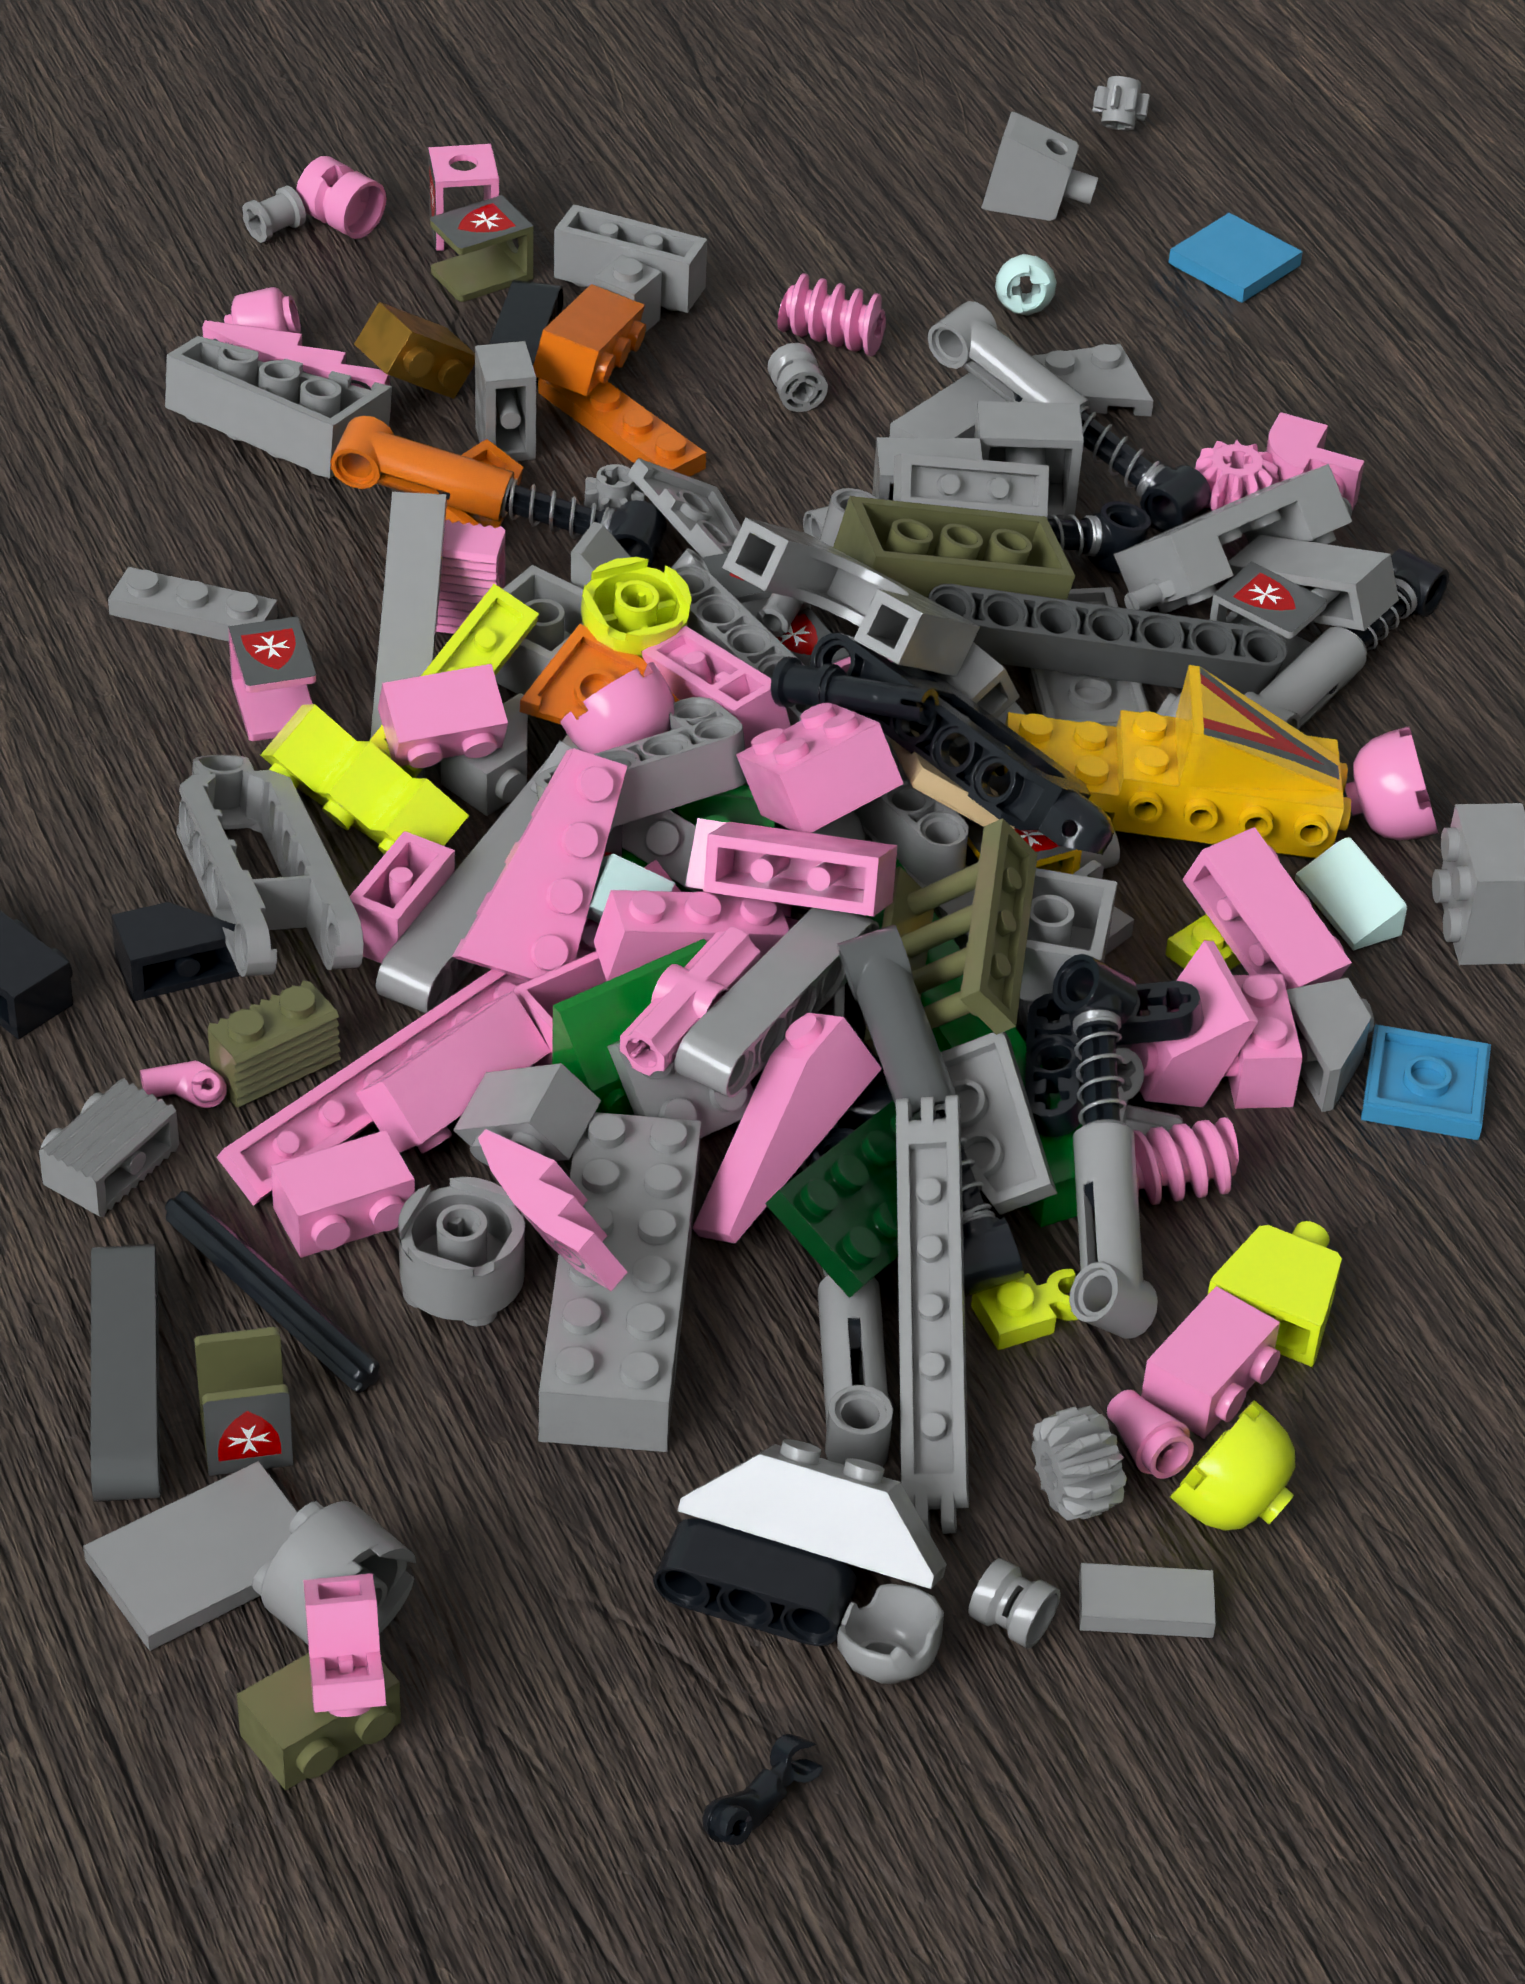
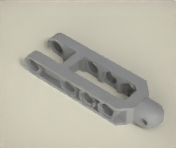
(310, 894)

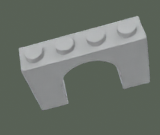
(888, 614)

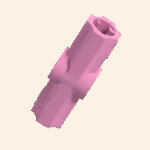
(684, 997)

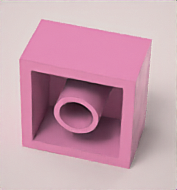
(819, 767)

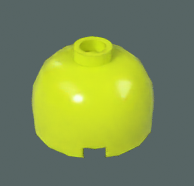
(634, 604)
(1241, 1474)

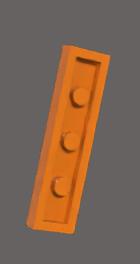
(627, 426)

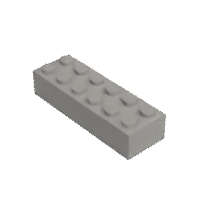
(617, 1350)

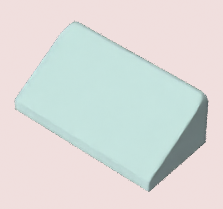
(1353, 895)

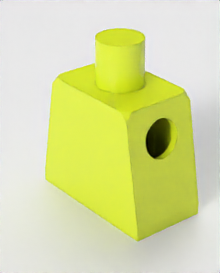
(1289, 1280)

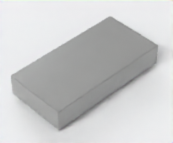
(1146, 1600)

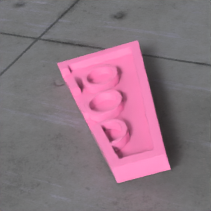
(546, 888)

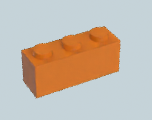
(589, 340)

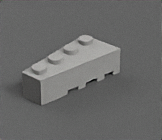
(269, 402)

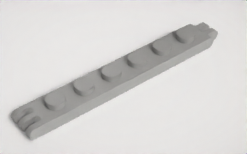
(932, 1311)

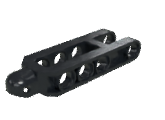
(1032, 794)

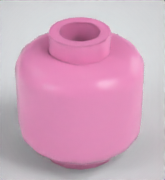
(266, 310)

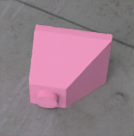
(1192, 1067)

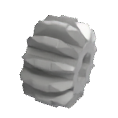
(1078, 1463)

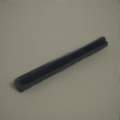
(273, 1292)

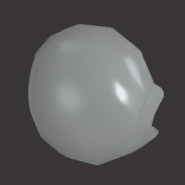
(892, 1635)

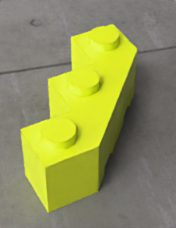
(359, 782)

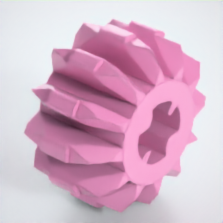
(1235, 471)

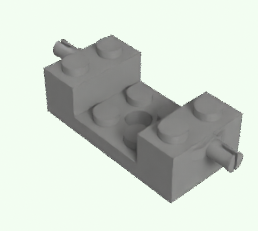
(1189, 559)

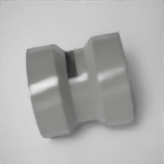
(797, 377)
(1014, 1603)

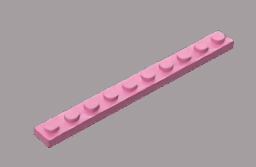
(333, 1110)

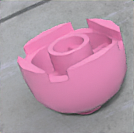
(623, 712)
(1391, 788)

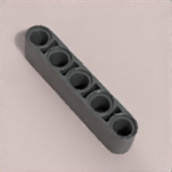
(125, 1373)

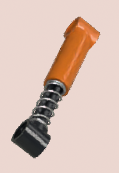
(374, 455)

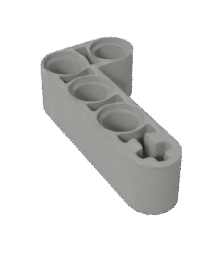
(677, 765)

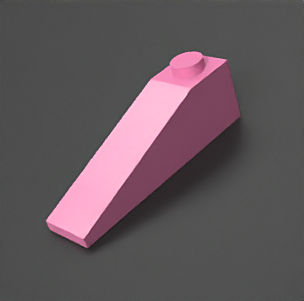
(793, 1107)

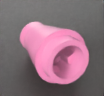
(1153, 1437)

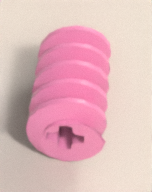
(833, 316)
(1185, 1157)

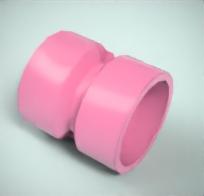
(341, 197)

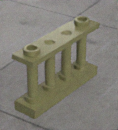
(995, 924)

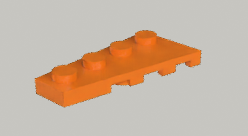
(574, 675)

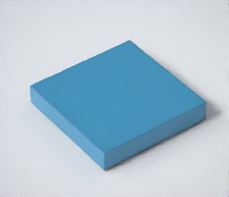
(1235, 257)
(1426, 1082)

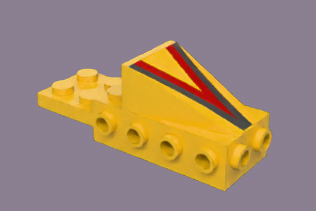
(1211, 758)

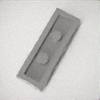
(972, 484)
(186, 604)

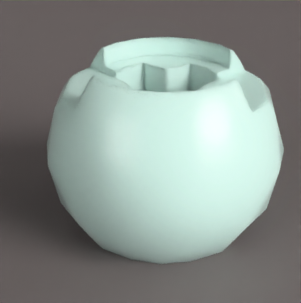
(1041, 291)

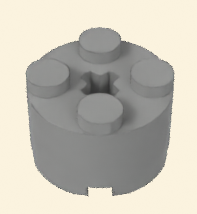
(461, 1250)
(334, 1544)

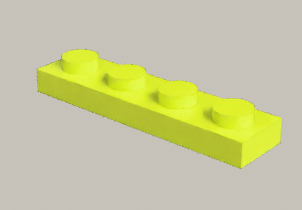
(484, 638)

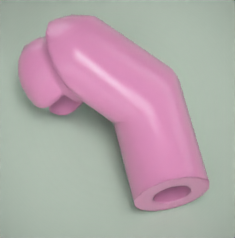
(187, 1080)

